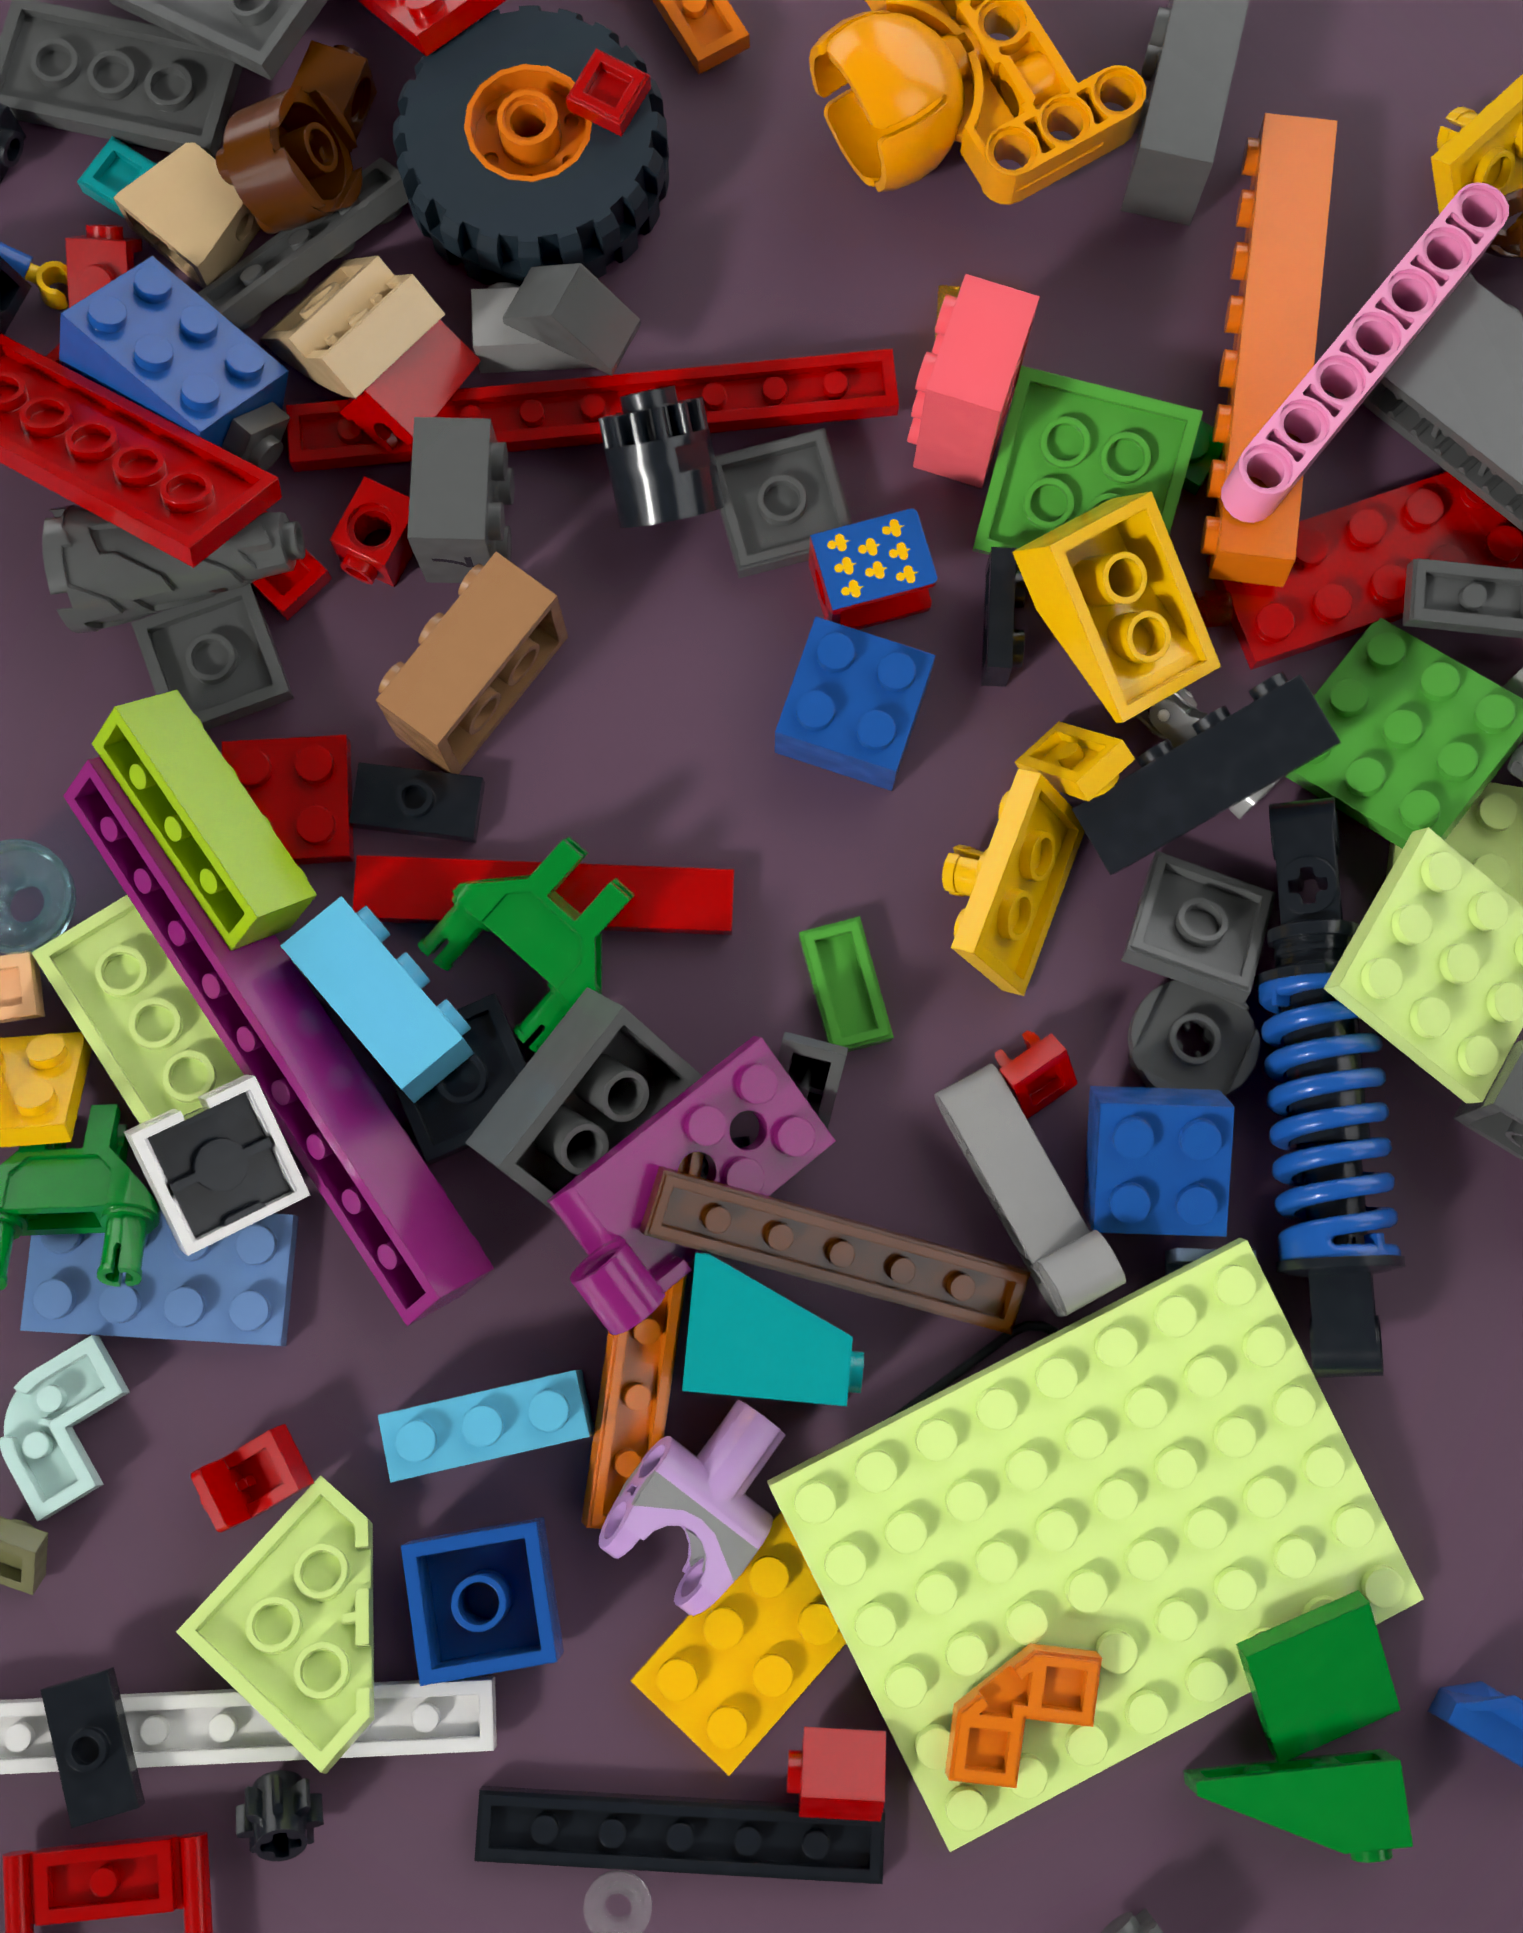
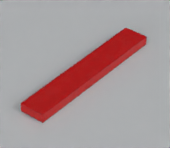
(663, 902)

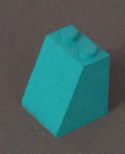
(763, 1344)

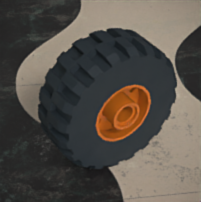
(504, 164)

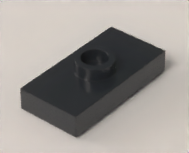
(417, 802)
(92, 1747)

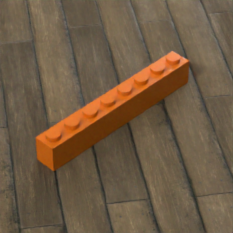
(1272, 330)

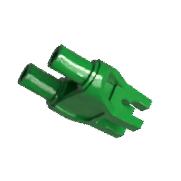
(537, 927)
(79, 1193)

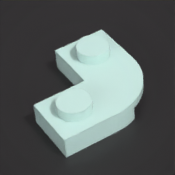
(40, 1422)

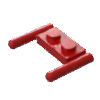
(109, 1882)

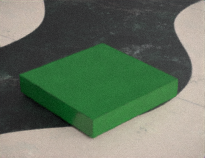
(1318, 1676)

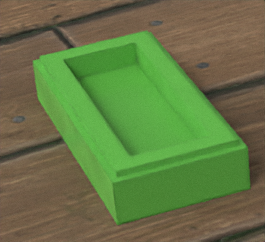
(846, 985)

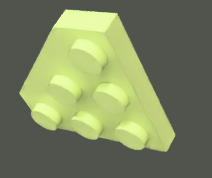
(299, 1626)

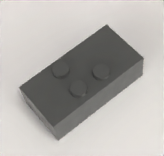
(1182, 116)

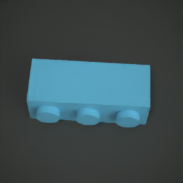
(380, 997)
(486, 1425)

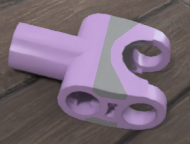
(703, 1498)

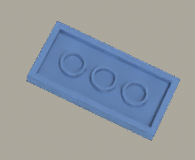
(218, 1294)

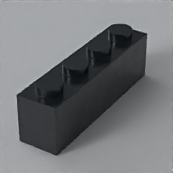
(1207, 773)

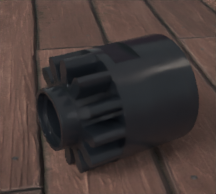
(660, 458)

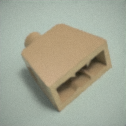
(189, 214)

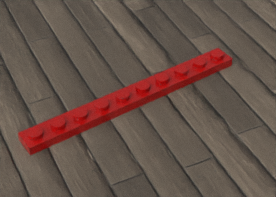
(569, 409)

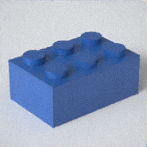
(169, 352)

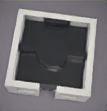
(217, 1164)

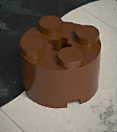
(290, 158)

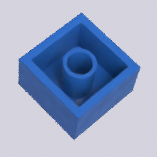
(853, 703)
(1158, 1161)
(482, 1601)

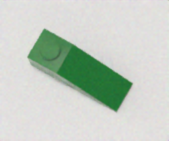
(1332, 1799)

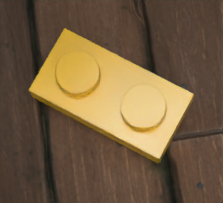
(1077, 760)

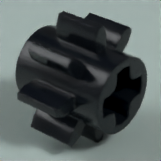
(279, 1815)

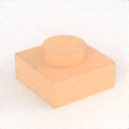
(20, 988)

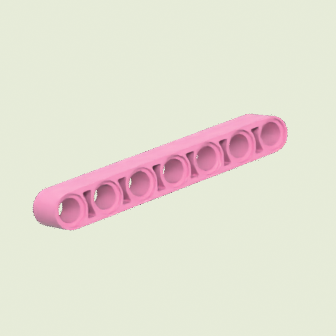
(1418, 287)

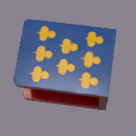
(873, 570)

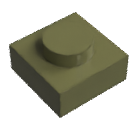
(22, 1555)

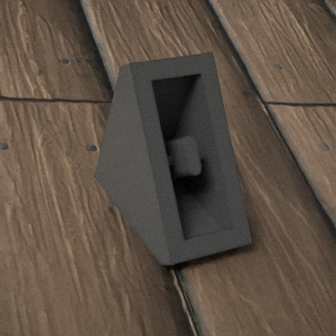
(574, 315)
(814, 1069)

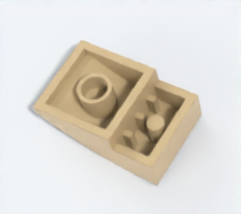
(354, 325)

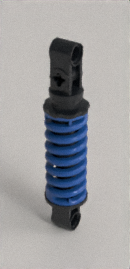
(1323, 1102)

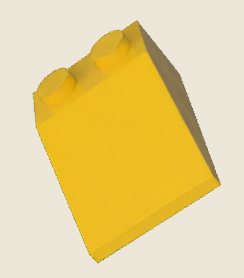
(1120, 604)

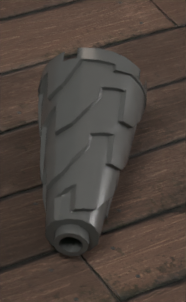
(123, 578)

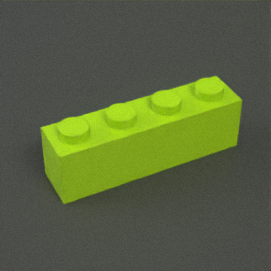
(203, 818)

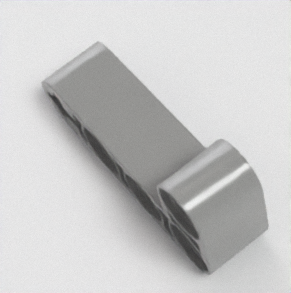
(1027, 1193)

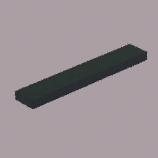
(674, 1835)

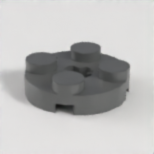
(1159, 1055)

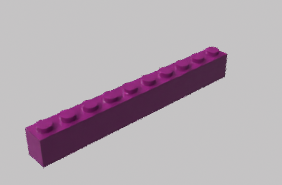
(303, 1066)

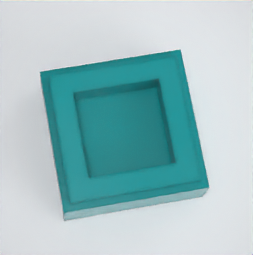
(111, 172)

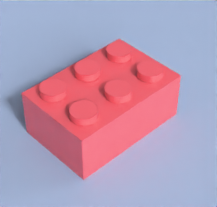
(970, 379)

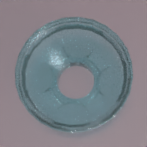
(36, 866)

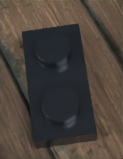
(1001, 642)

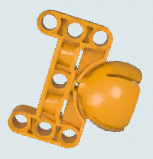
(937, 77)

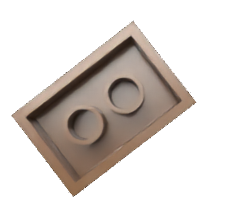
(472, 663)

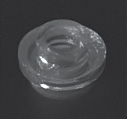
(611, 1883)

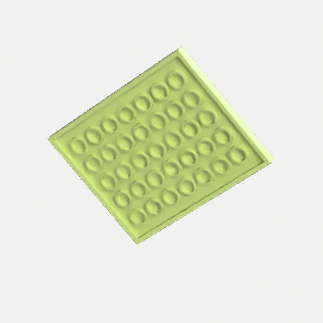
(1100, 1492)

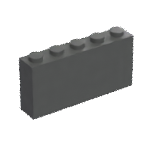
(1462, 395)

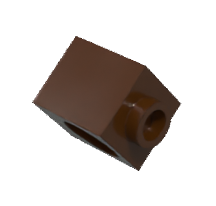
(342, 77)

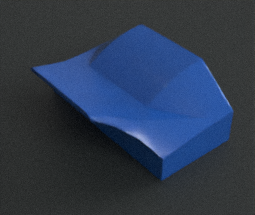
(1484, 1716)

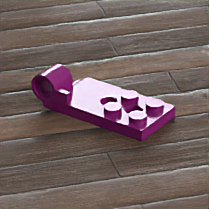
(606, 1203)

